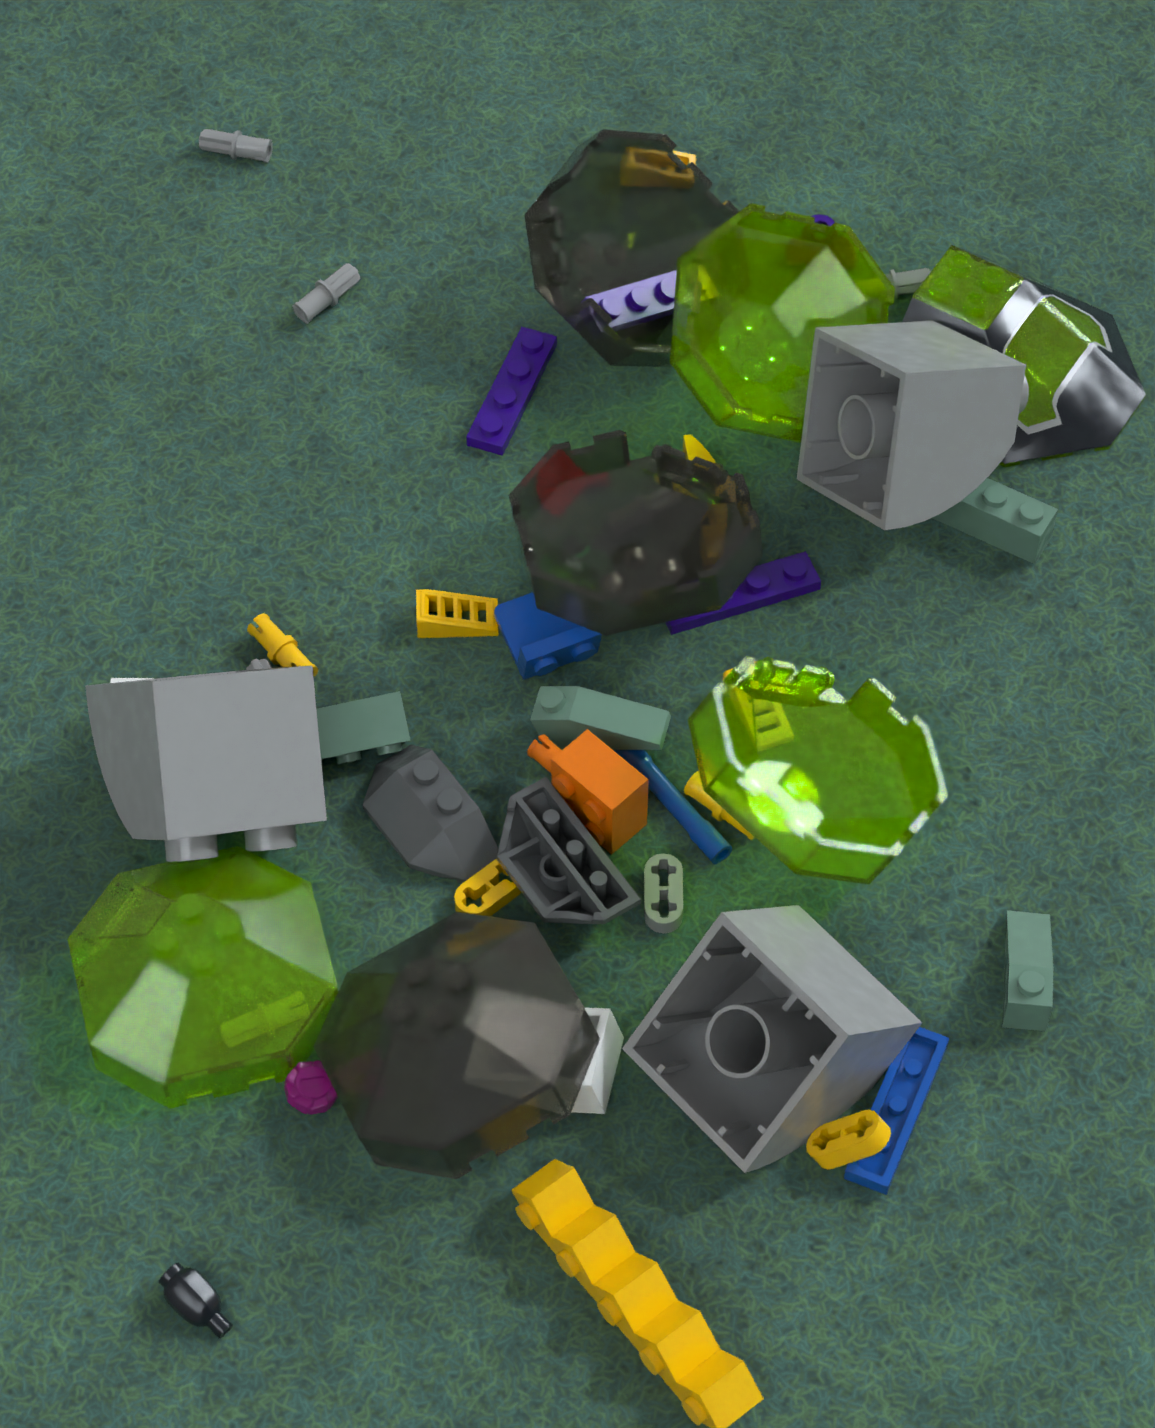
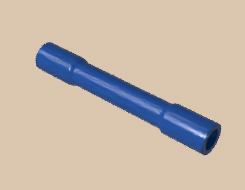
(699, 829)

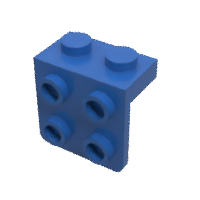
(542, 640)

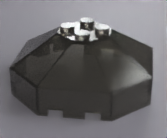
(613, 219)
(632, 538)
(456, 1044)

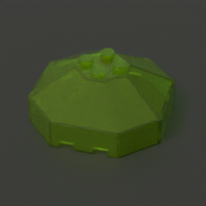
(752, 311)
(813, 774)
(202, 976)

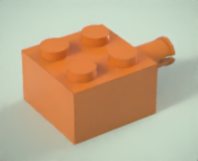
(597, 786)

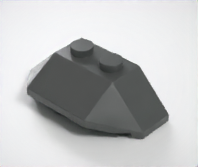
(428, 816)
(559, 861)

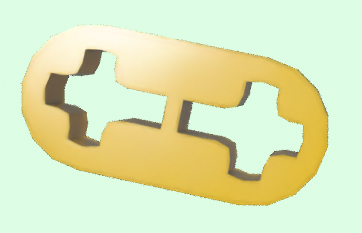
(486, 884)
(848, 1139)

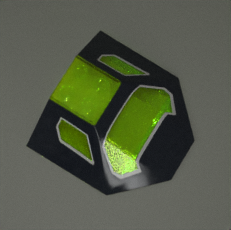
(1073, 352)

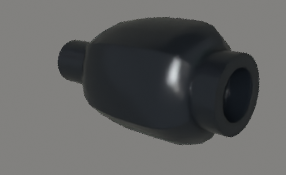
(194, 1299)

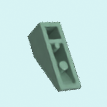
(618, 722)
(1027, 971)

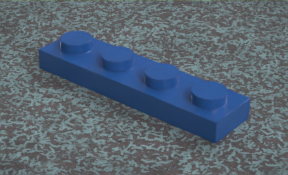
(899, 1106)

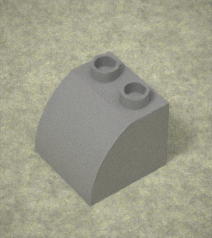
(906, 418)
(211, 757)
(769, 1033)

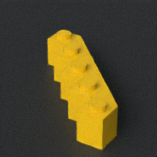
(636, 1297)

